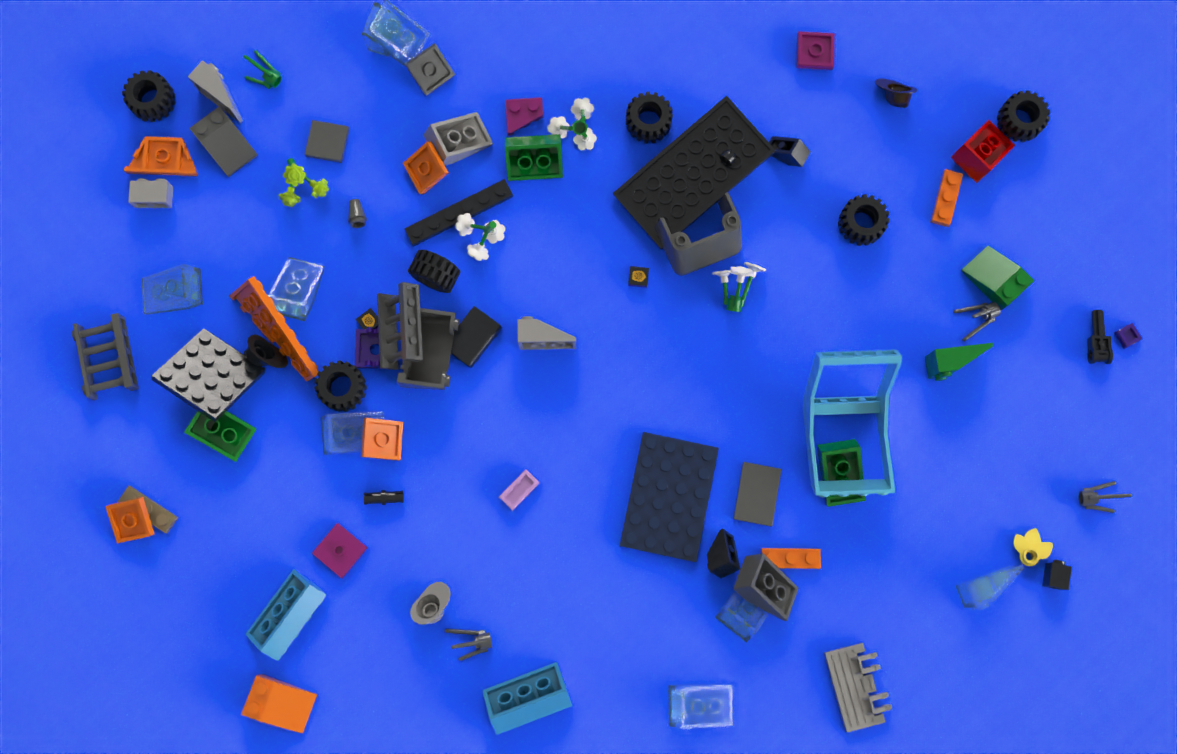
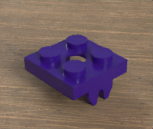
(364, 340)

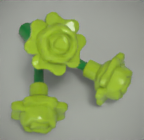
(294, 175)

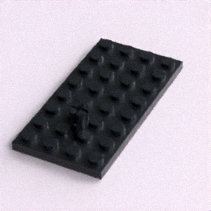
(689, 174)

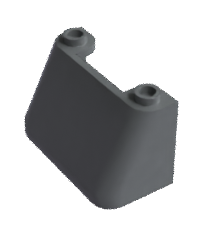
(437, 342)

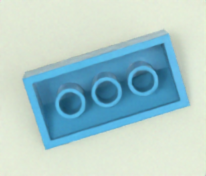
(285, 615)
(526, 698)

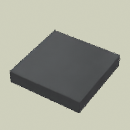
(430, 69)
(327, 141)

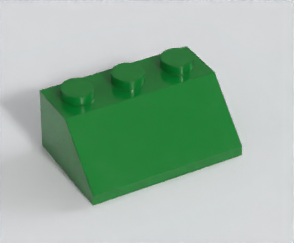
(533, 157)

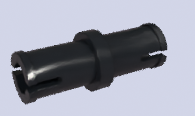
(384, 497)

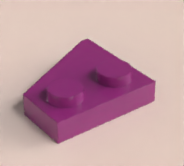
(522, 113)

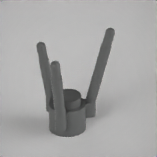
(987, 311)
(1089, 498)
(481, 641)

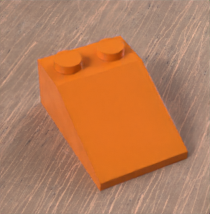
(279, 703)

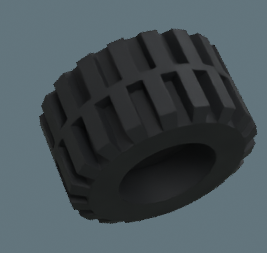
(139, 86)
(650, 103)
(1033, 106)
(870, 207)
(434, 271)
(333, 372)

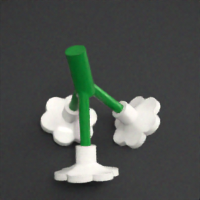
(492, 231)

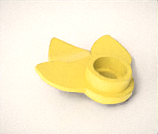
(1032, 544)

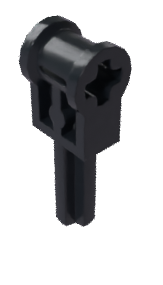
(1098, 344)

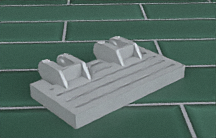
(853, 687)

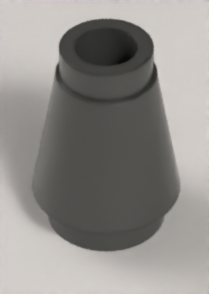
(356, 214)

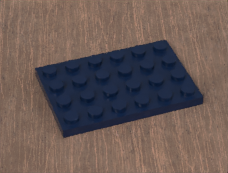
(669, 497)

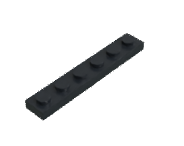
(448, 217)

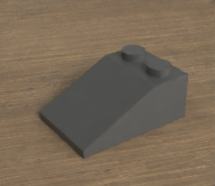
(223, 141)
(766, 586)

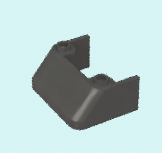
(690, 257)

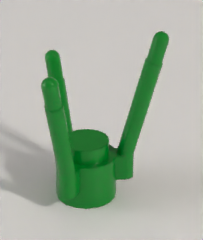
(271, 77)

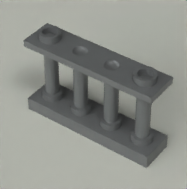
(409, 325)
(124, 361)

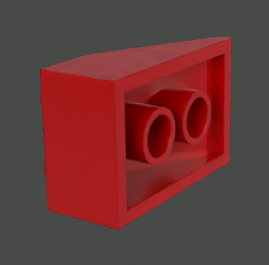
(982, 151)

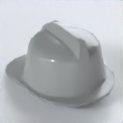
(431, 604)

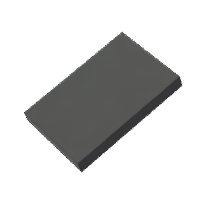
(757, 494)

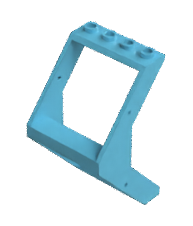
(852, 405)

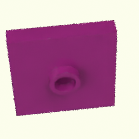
(815, 50)
(339, 550)

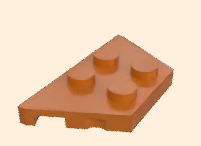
(162, 157)

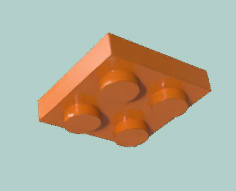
(425, 167)
(382, 439)
(130, 520)

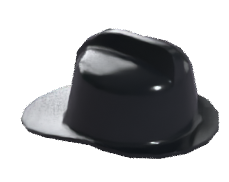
(264, 353)

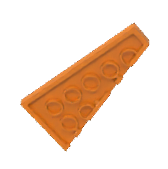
(273, 325)

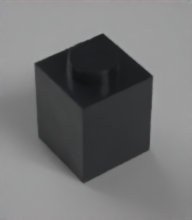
(1057, 575)

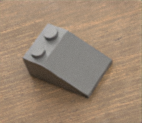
(211, 85)
(458, 137)
(540, 336)

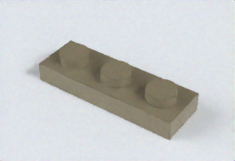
(159, 516)

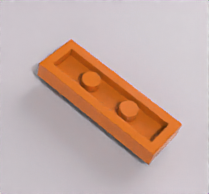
(946, 198)
(794, 558)

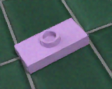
(519, 489)

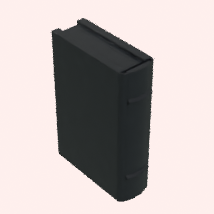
(474, 336)

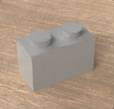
(150, 193)

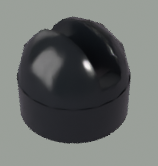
(727, 157)

